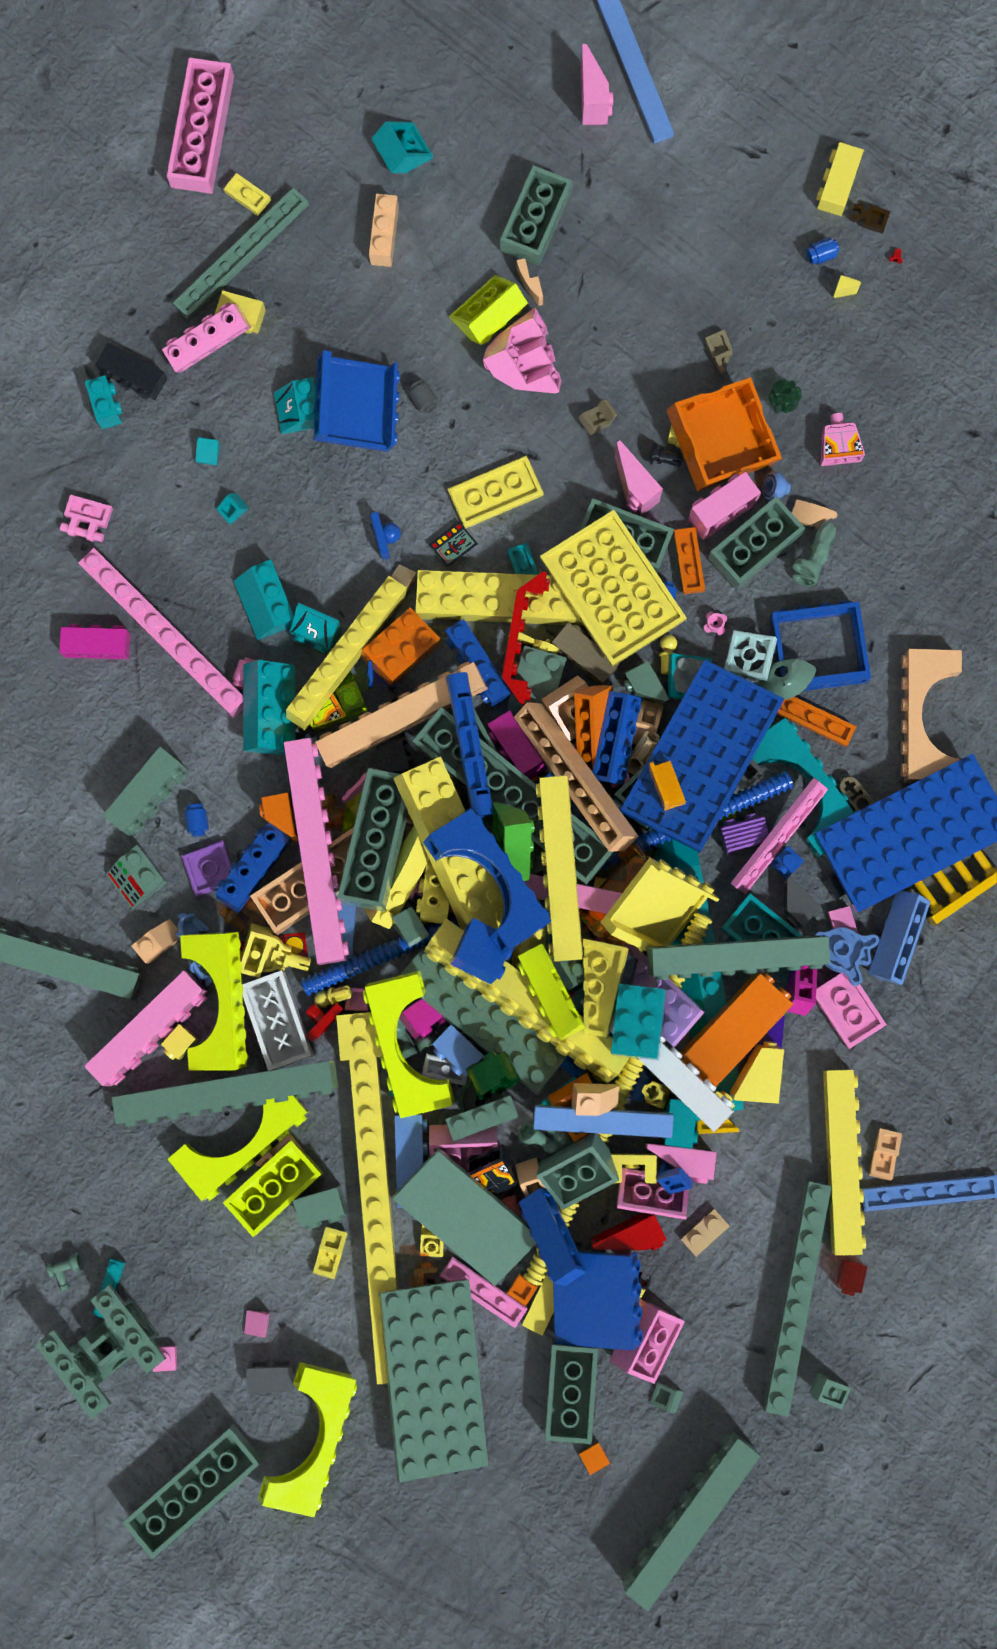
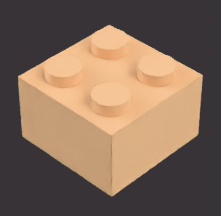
(562, 705)

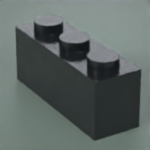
(131, 372)

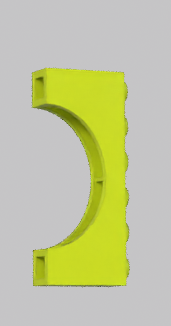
(221, 958)
(411, 1090)
(208, 1173)
(302, 1488)

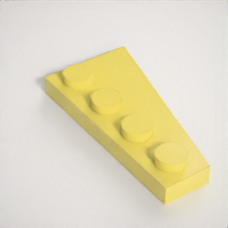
(602, 975)

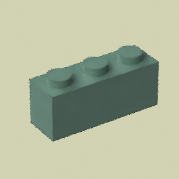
(481, 1118)

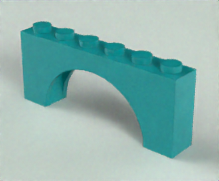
(786, 747)

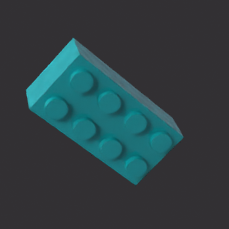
(266, 695)

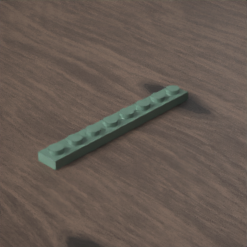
(241, 253)

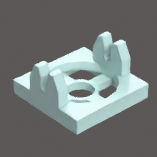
(764, 640)

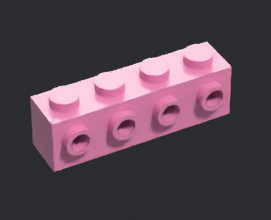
(206, 337)

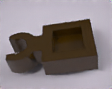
(873, 218)

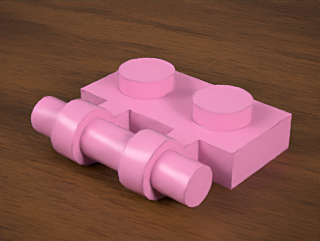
(89, 512)

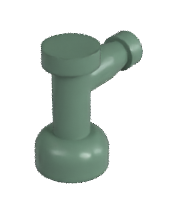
(58, 1269)

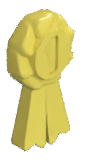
(538, 644)

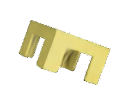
(648, 1163)

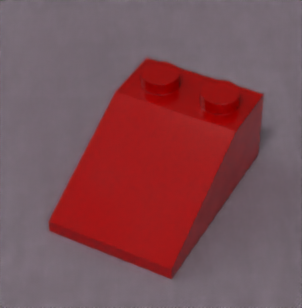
(633, 1234)

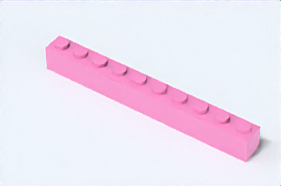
(163, 632)
(315, 852)

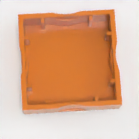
(723, 434)

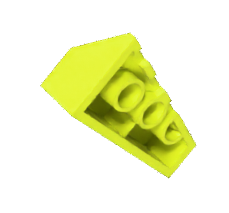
(551, 992)

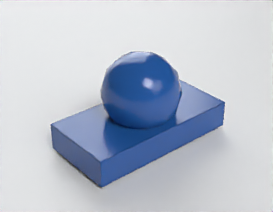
(384, 534)

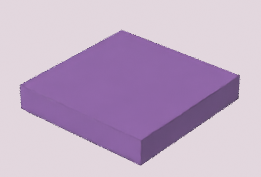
(207, 867)

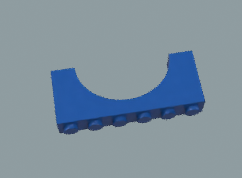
(470, 839)

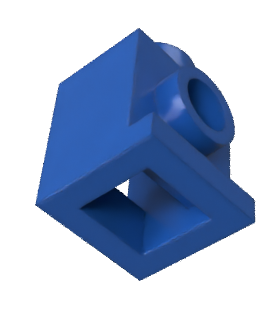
(787, 862)

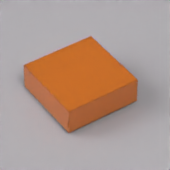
(522, 1290)
(594, 1458)

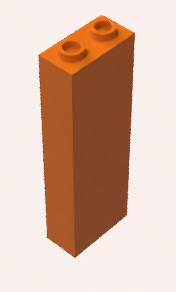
(736, 1028)

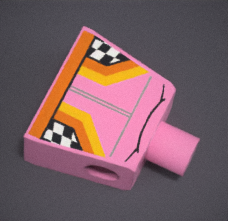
(840, 442)

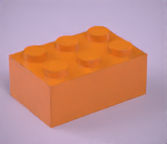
(401, 647)

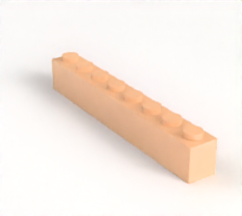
(393, 717)
(583, 785)

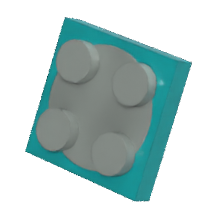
(682, 672)

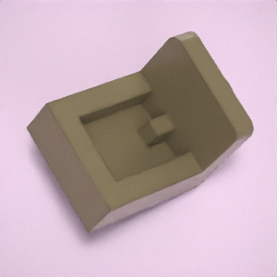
(598, 417)

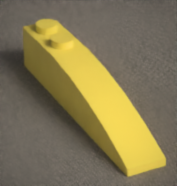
(409, 868)

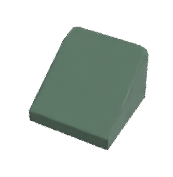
(666, 1397)

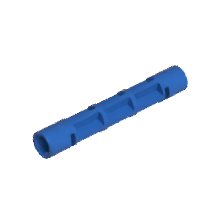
(469, 744)

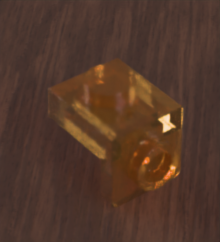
(424, 1267)

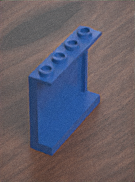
(355, 403)
(601, 1304)

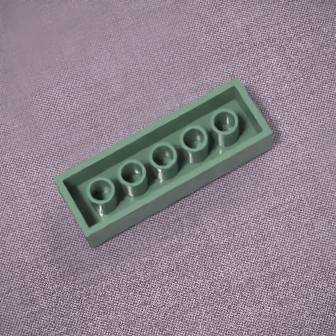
(374, 843)
(192, 1491)

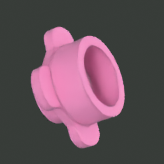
(715, 617)

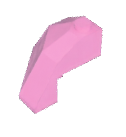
(522, 356)

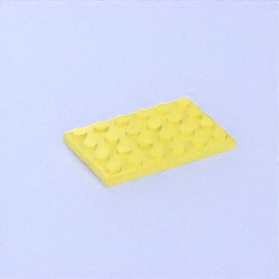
(613, 588)

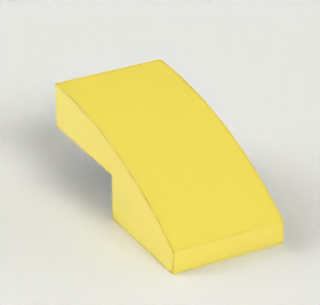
(330, 1253)

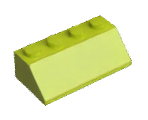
(273, 1188)

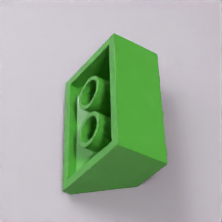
(513, 835)

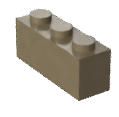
(584, 653)

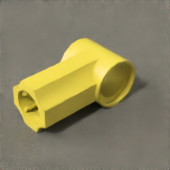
(656, 1094)

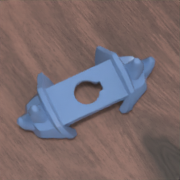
(192, 925)

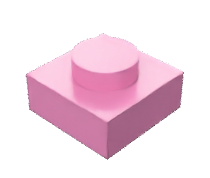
(170, 1362)

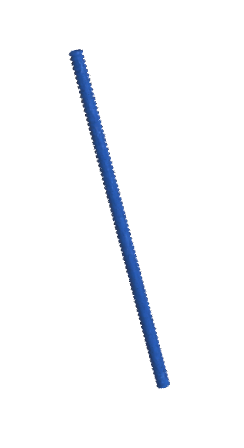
(645, 841)

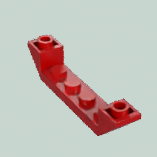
(534, 587)

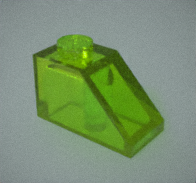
(350, 696)

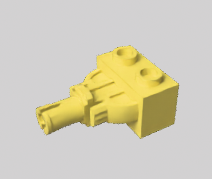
(268, 953)

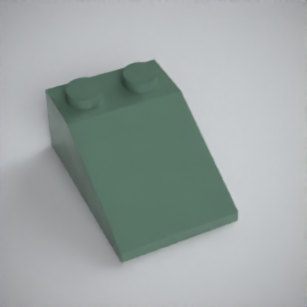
(541, 671)

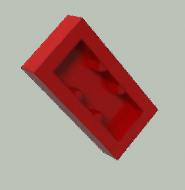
(322, 1020)

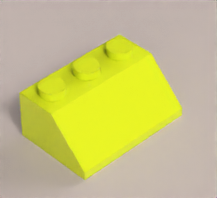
(489, 309)

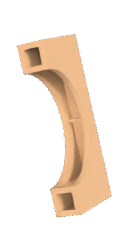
(921, 671)

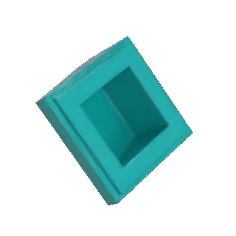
(207, 451)
(232, 507)

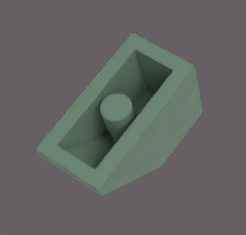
(645, 684)

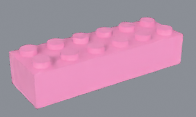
(200, 125)
(147, 1029)

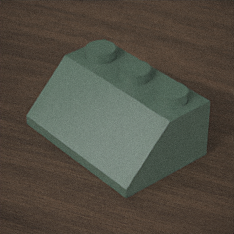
(578, 1171)

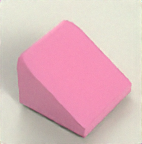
(256, 1323)

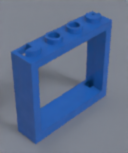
(826, 610)

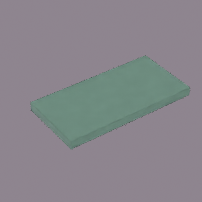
(466, 1216)

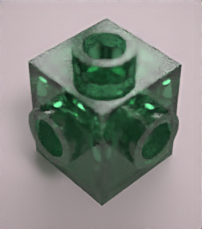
(781, 401)

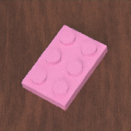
(848, 1010)

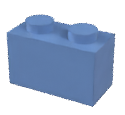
(456, 1050)

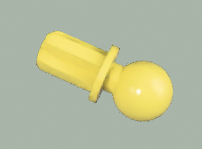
(668, 644)
(332, 996)

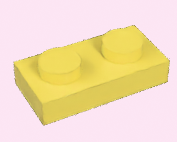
(247, 194)

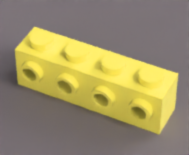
(434, 902)

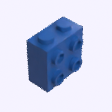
(478, 954)

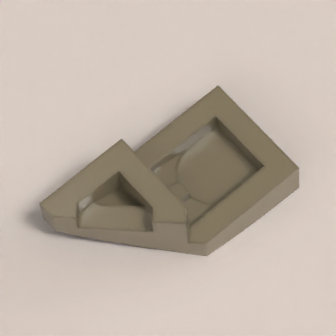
(719, 349)

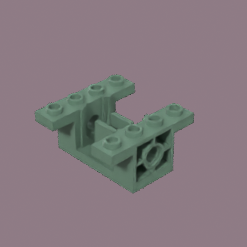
(86, 1362)

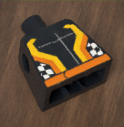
(494, 1170)

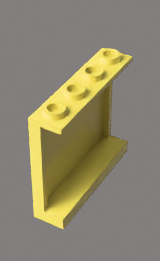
(656, 905)

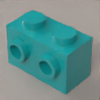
(103, 402)

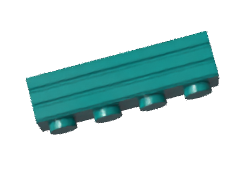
(112, 1277)

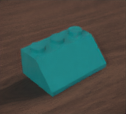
(264, 600)

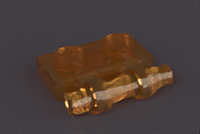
(250, 910)

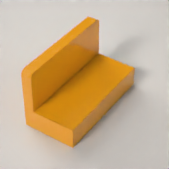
(667, 785)

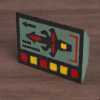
(453, 544)

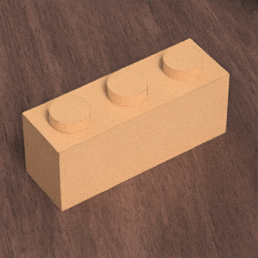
(383, 230)

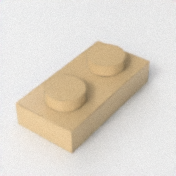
(704, 1232)

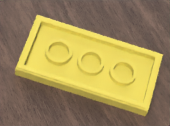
(495, 492)

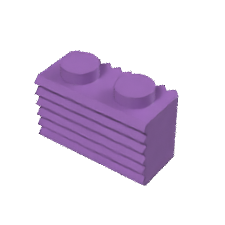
(743, 834)

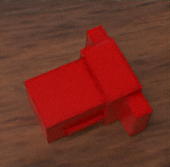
(896, 256)

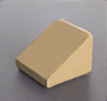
(404, 576)

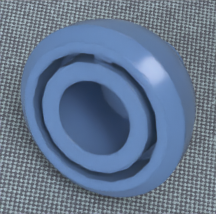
(775, 485)

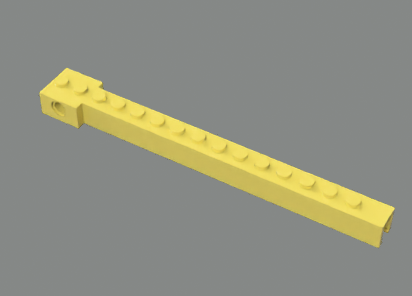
(359, 1047)

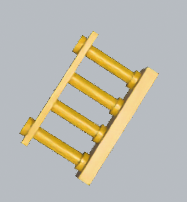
(957, 900)

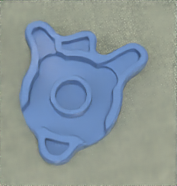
(849, 951)

